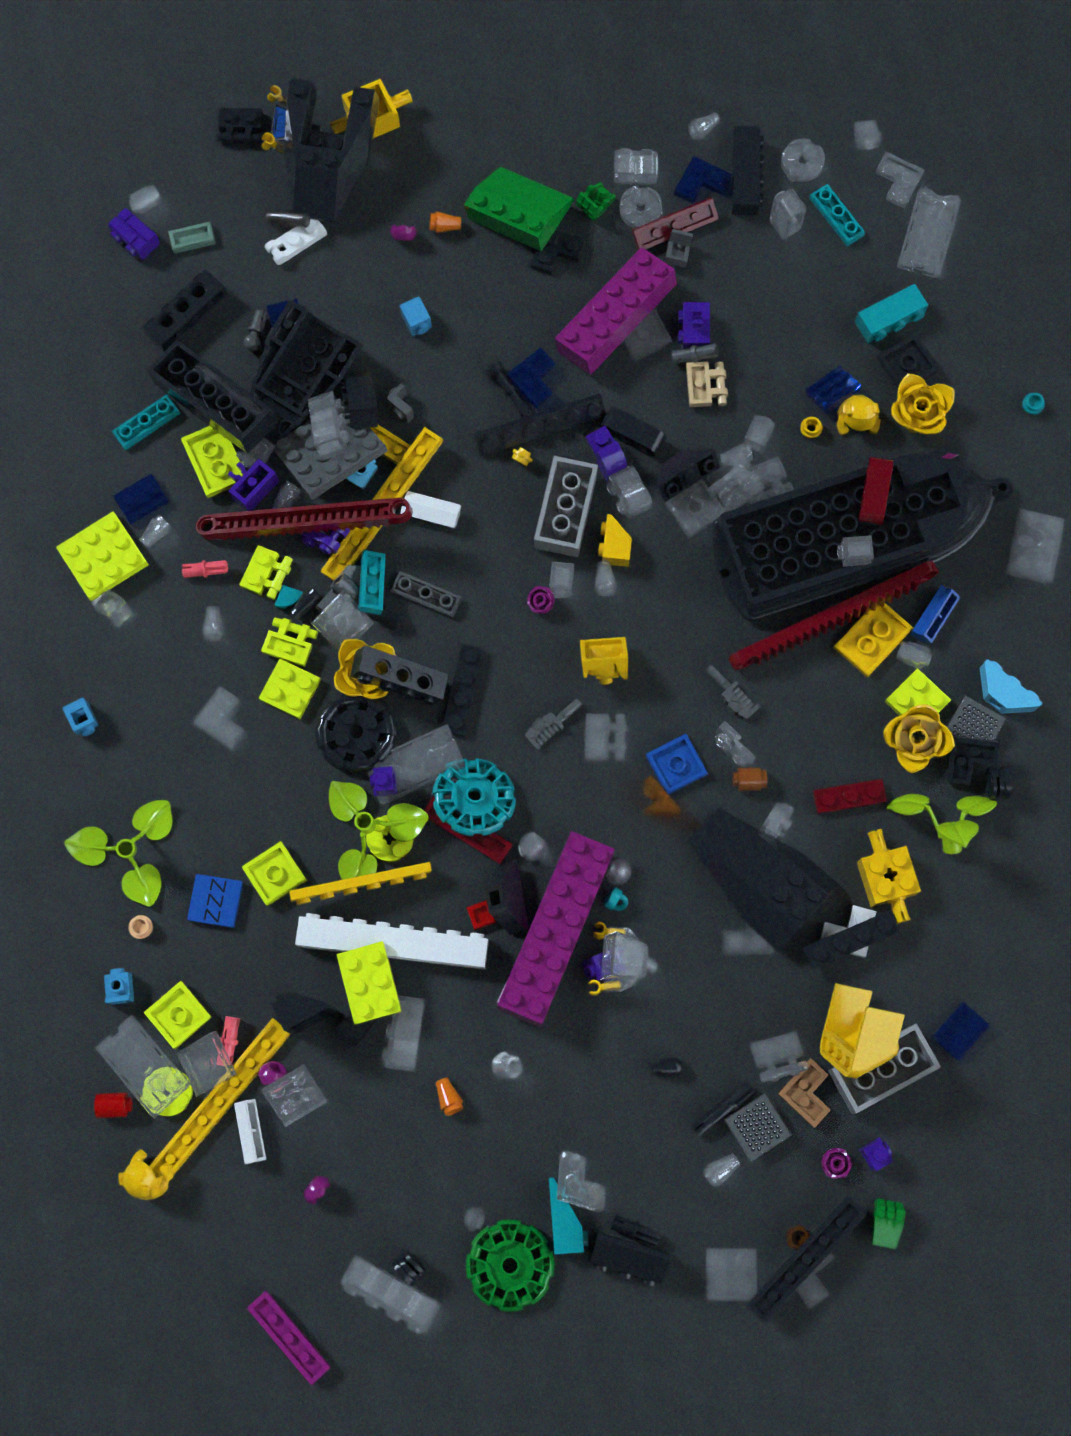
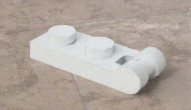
(295, 241)

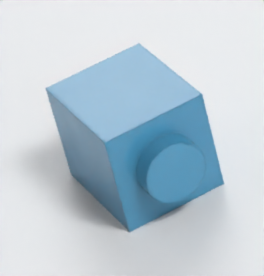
(415, 316)

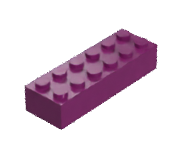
(616, 310)

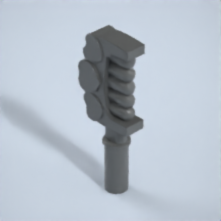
(737, 701)
(544, 728)

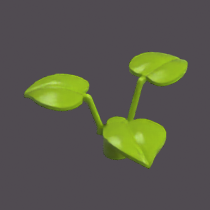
(346, 802)
(953, 834)
(143, 883)

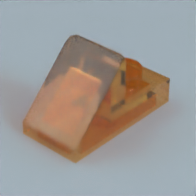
(664, 804)

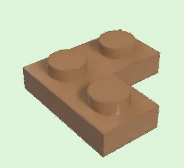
(800, 1096)

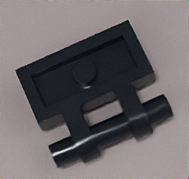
(240, 120)

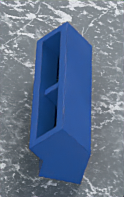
(935, 615)

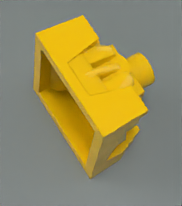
(605, 658)

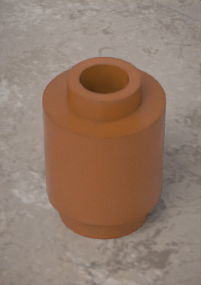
(750, 779)

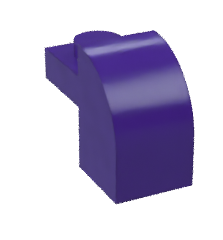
(608, 452)

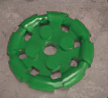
(525, 1265)

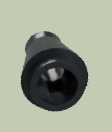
(306, 603)

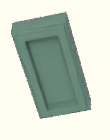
(192, 237)

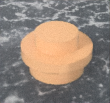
(140, 927)

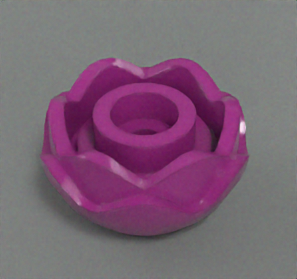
(403, 232)
(534, 600)
(271, 1072)
(844, 1163)
(316, 1189)

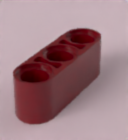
(876, 490)

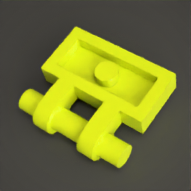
(260, 569)
(286, 647)

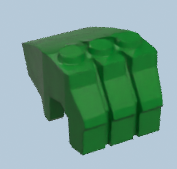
(595, 200)
(887, 1223)

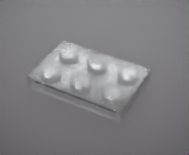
(1035, 546)

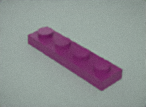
(289, 1337)

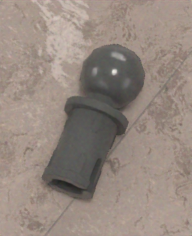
(252, 341)

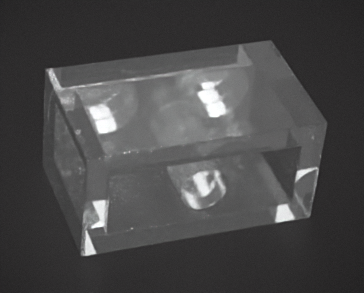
(787, 213)

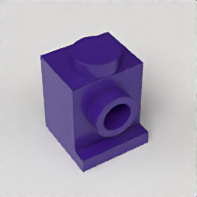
(383, 781)
(876, 1154)

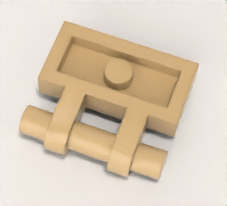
(699, 387)

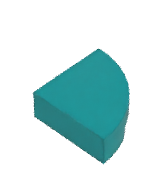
(287, 597)

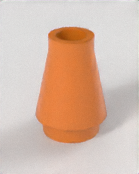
(444, 222)
(449, 1099)

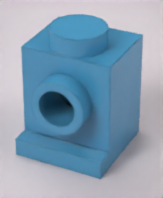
(75, 712)
(122, 995)

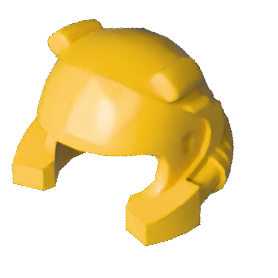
(859, 414)
(140, 1180)

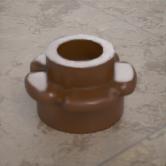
(793, 1232)

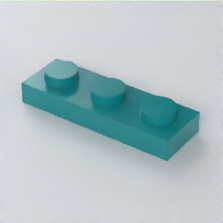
(372, 582)

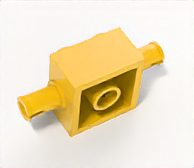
(387, 115)
(896, 863)

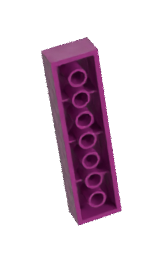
(555, 929)

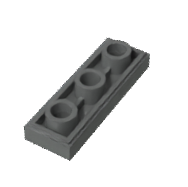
(438, 599)

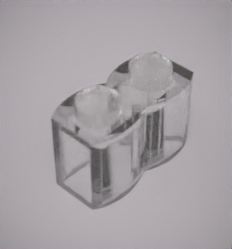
(635, 166)
(629, 492)

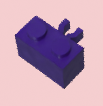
(695, 324)
(253, 485)

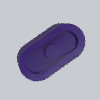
(324, 542)

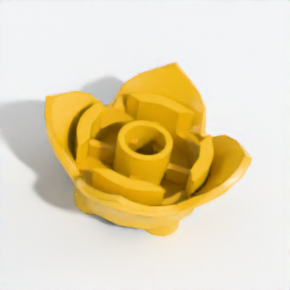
(935, 399)
(349, 685)
(913, 753)

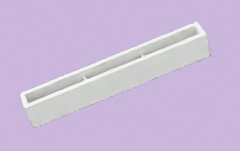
(400, 942)

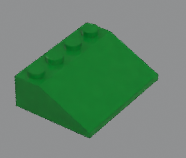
(517, 207)

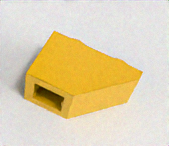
(616, 543)

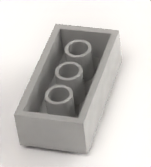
(565, 506)
(909, 1065)

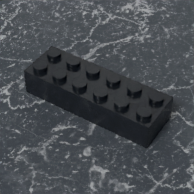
(212, 396)

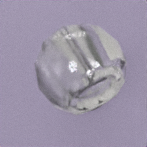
(532, 847)
(506, 1066)

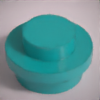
(1033, 403)

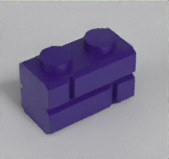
(133, 233)

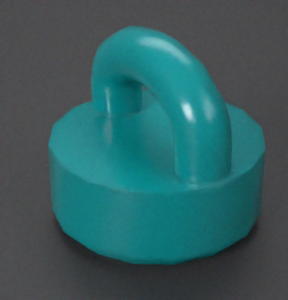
(612, 899)

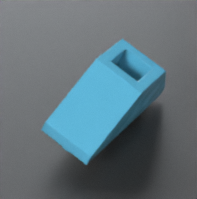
(1005, 691)

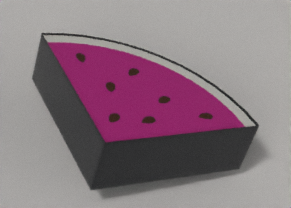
(946, 452)

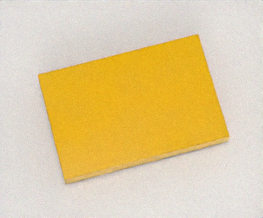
(873, 638)

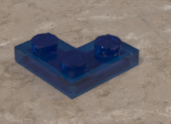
(699, 175)
(527, 377)

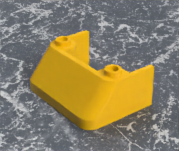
(858, 1035)

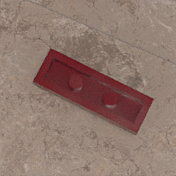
(849, 796)

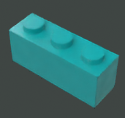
(891, 314)

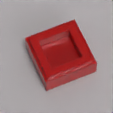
(480, 915)

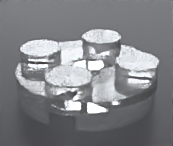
(802, 172)
(641, 196)

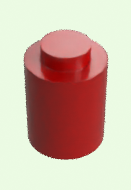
(112, 1105)

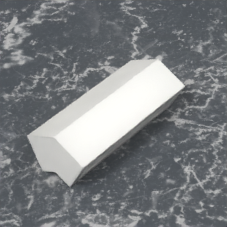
(433, 509)
(250, 1131)

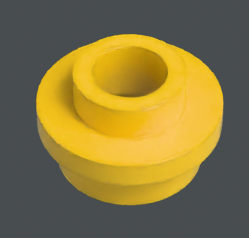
(811, 421)
(522, 456)

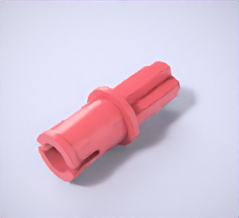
(204, 568)

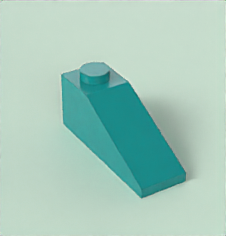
(566, 1227)

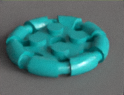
(474, 809)

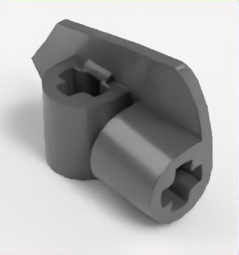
(347, 581)

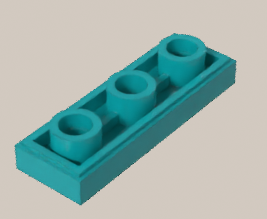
(842, 223)
(135, 430)

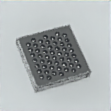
(975, 720)
(757, 1127)

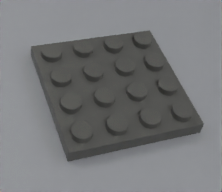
(319, 475)

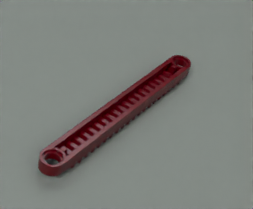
(304, 519)
(834, 615)

